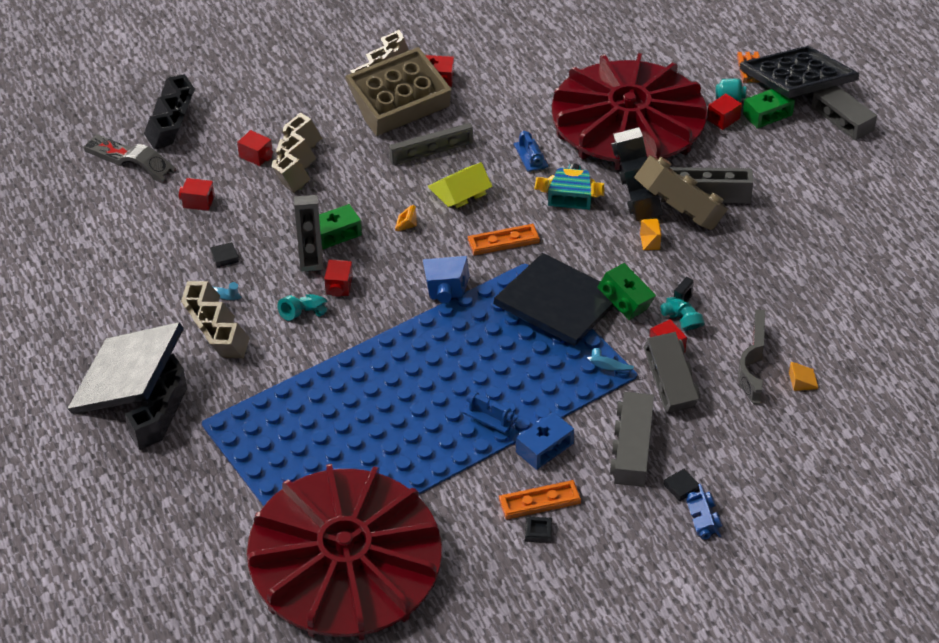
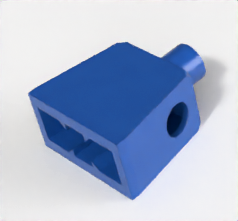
(446, 277)

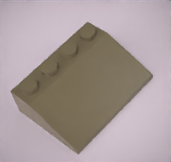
(398, 91)

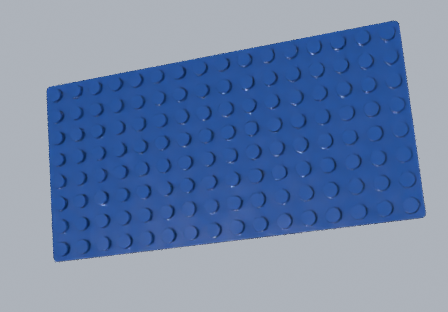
(404, 395)

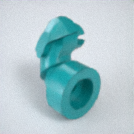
(291, 307)
(677, 307)

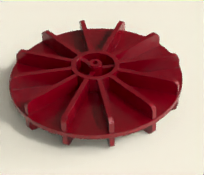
(625, 97)
(344, 552)

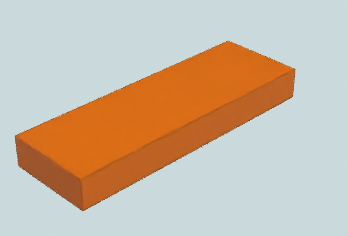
(503, 239)
(539, 499)

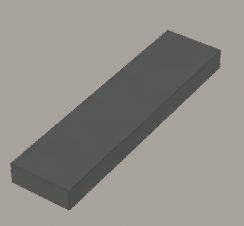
(431, 144)

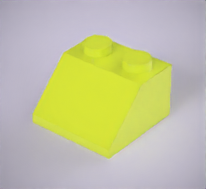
(462, 185)

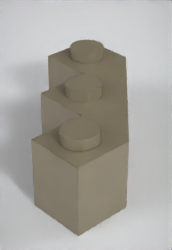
(393, 45)
(295, 152)
(681, 192)
(214, 319)

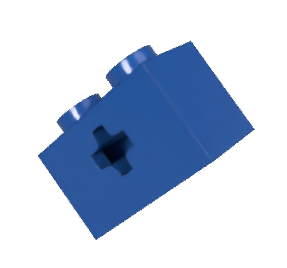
(544, 440)

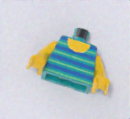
(570, 188)

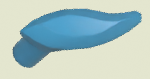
(229, 294)
(607, 363)

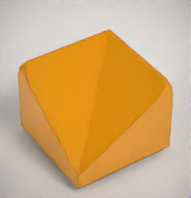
(650, 234)

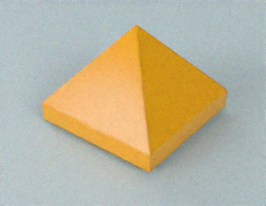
(407, 219)

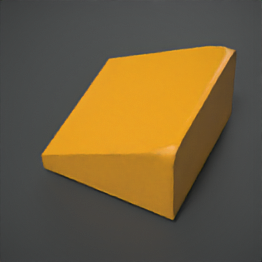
(802, 377)

